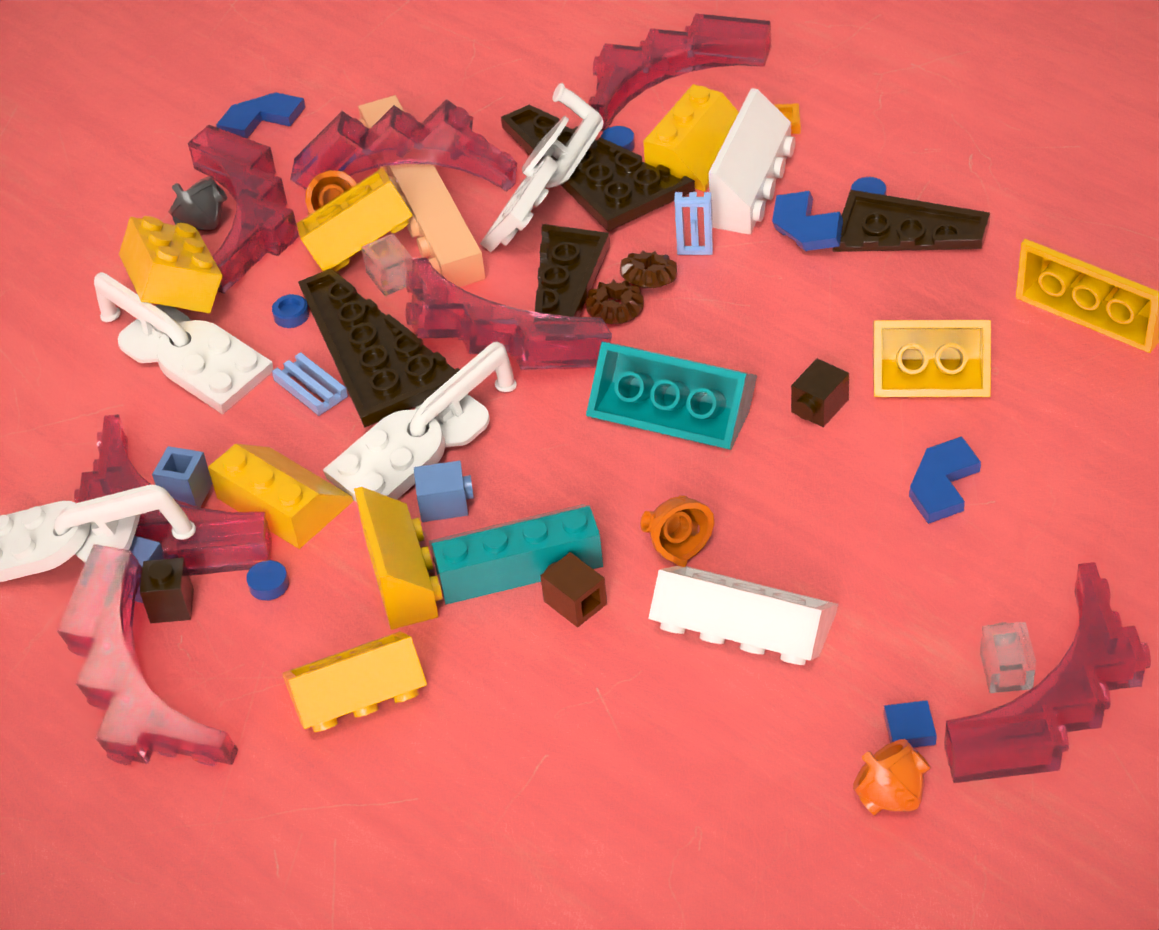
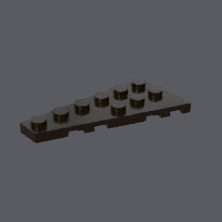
(609, 178)
(374, 353)

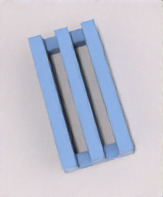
(694, 202)
(315, 380)

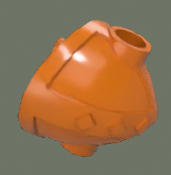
(326, 187)
(675, 528)
(892, 778)

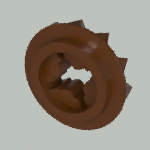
(648, 269)
(612, 311)

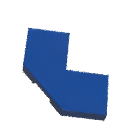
(274, 108)
(813, 232)
(932, 485)

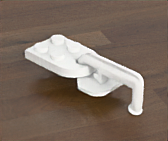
(547, 171)
(188, 351)
(417, 437)
(54, 532)

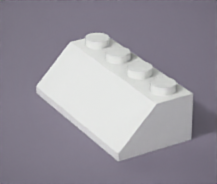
(749, 164)
(742, 613)

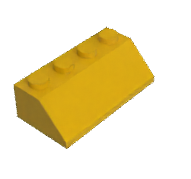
(1088, 296)

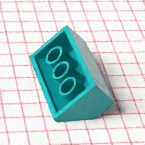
(670, 395)
(513, 552)

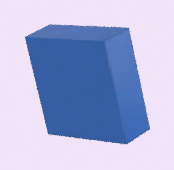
(910, 722)

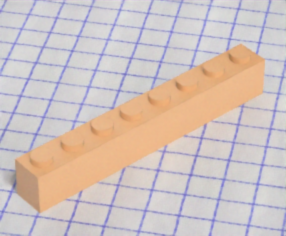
(435, 218)

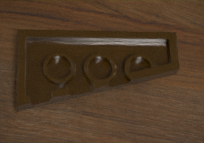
(898, 223)
(568, 268)

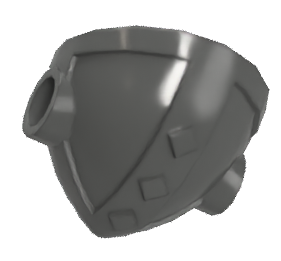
(199, 204)

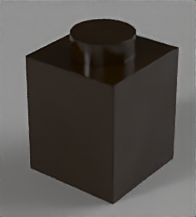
(820, 392)
(166, 590)

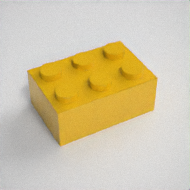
(170, 264)

